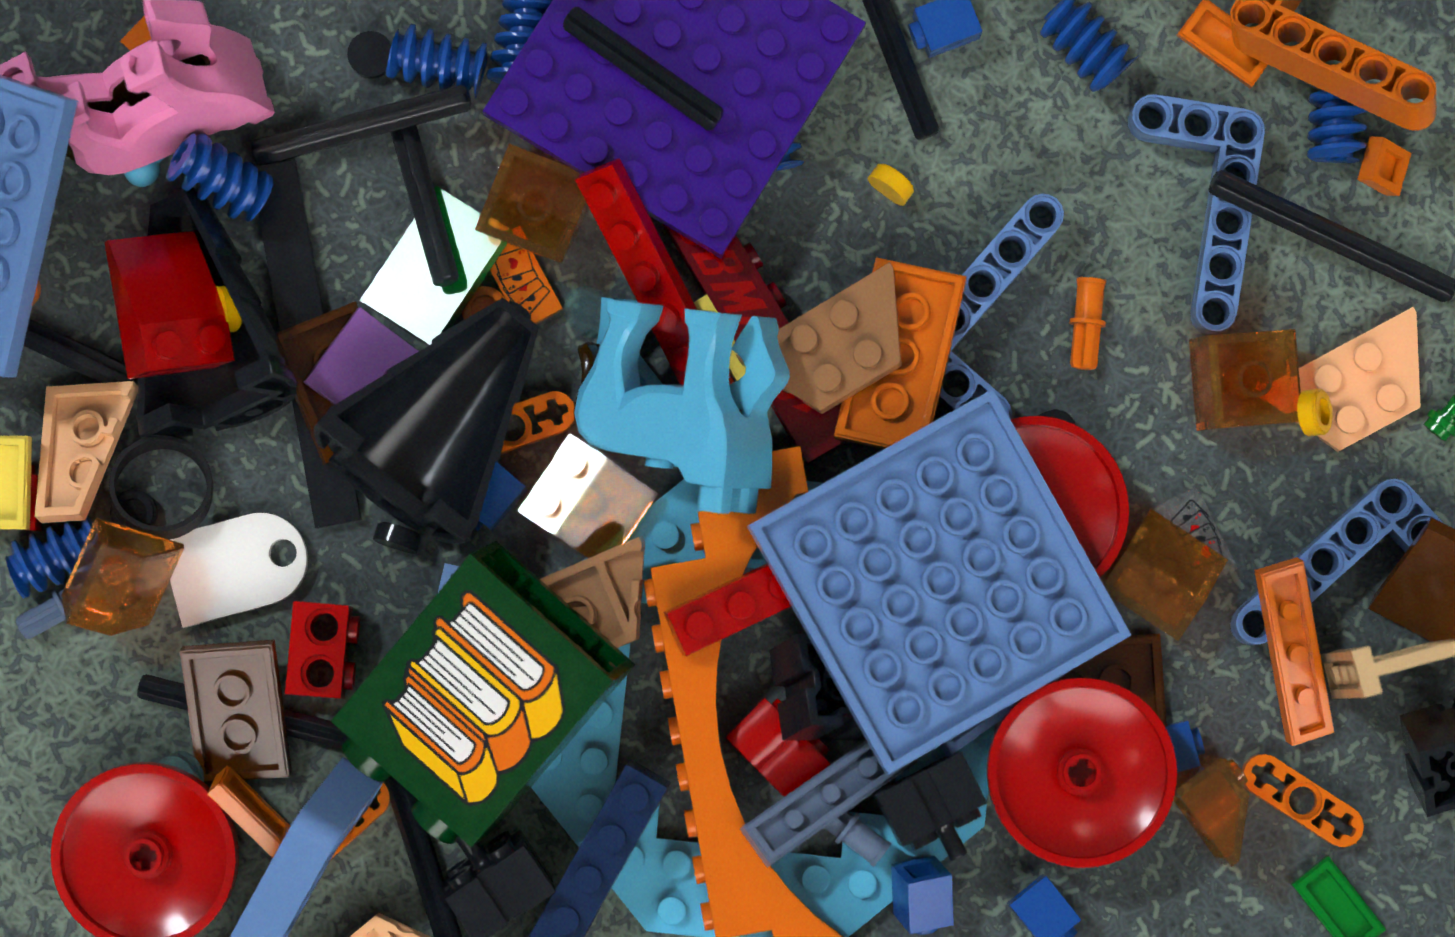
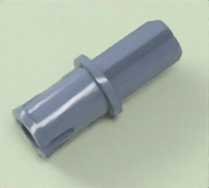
(42, 616)
(859, 837)

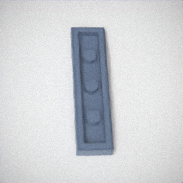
(817, 803)

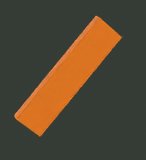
(1294, 651)

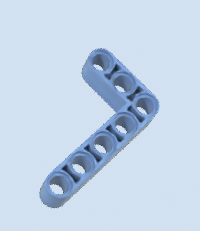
(1227, 154)
(1001, 275)
(1342, 550)
(307, 852)

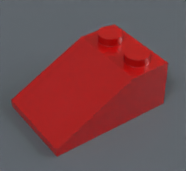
(167, 305)

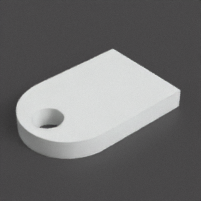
(231, 569)

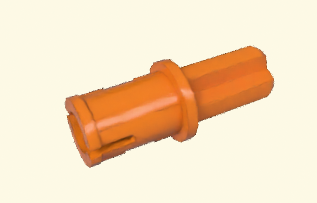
(1087, 323)

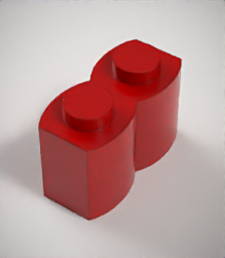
(781, 762)

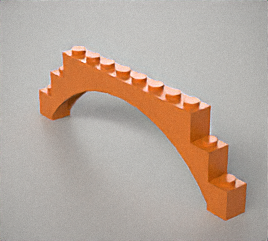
(740, 887)

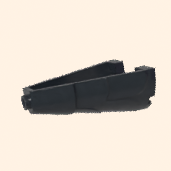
(232, 393)
(435, 422)

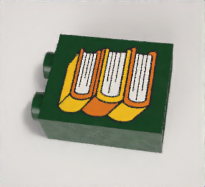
(479, 696)

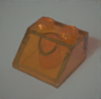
(534, 205)
(1245, 379)
(587, 500)
(1164, 574)
(118, 578)
(1215, 806)

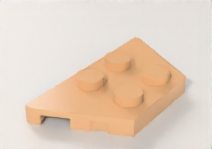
(1368, 380)

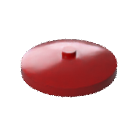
(1082, 482)
(1081, 772)
(144, 853)

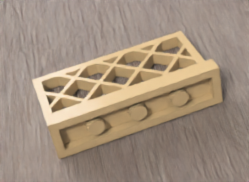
(1356, 672)

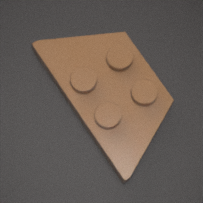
(843, 342)
(606, 590)

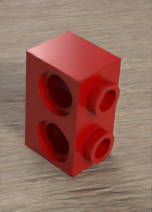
(307, 649)

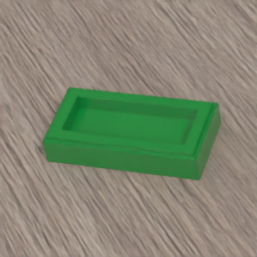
(1336, 902)

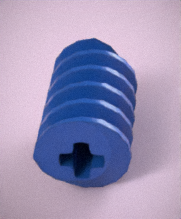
(519, 27)
(1086, 43)
(436, 60)
(1334, 130)
(220, 174)
(46, 558)

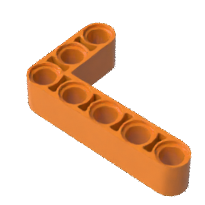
(1344, 80)

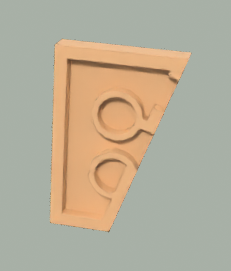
(77, 445)

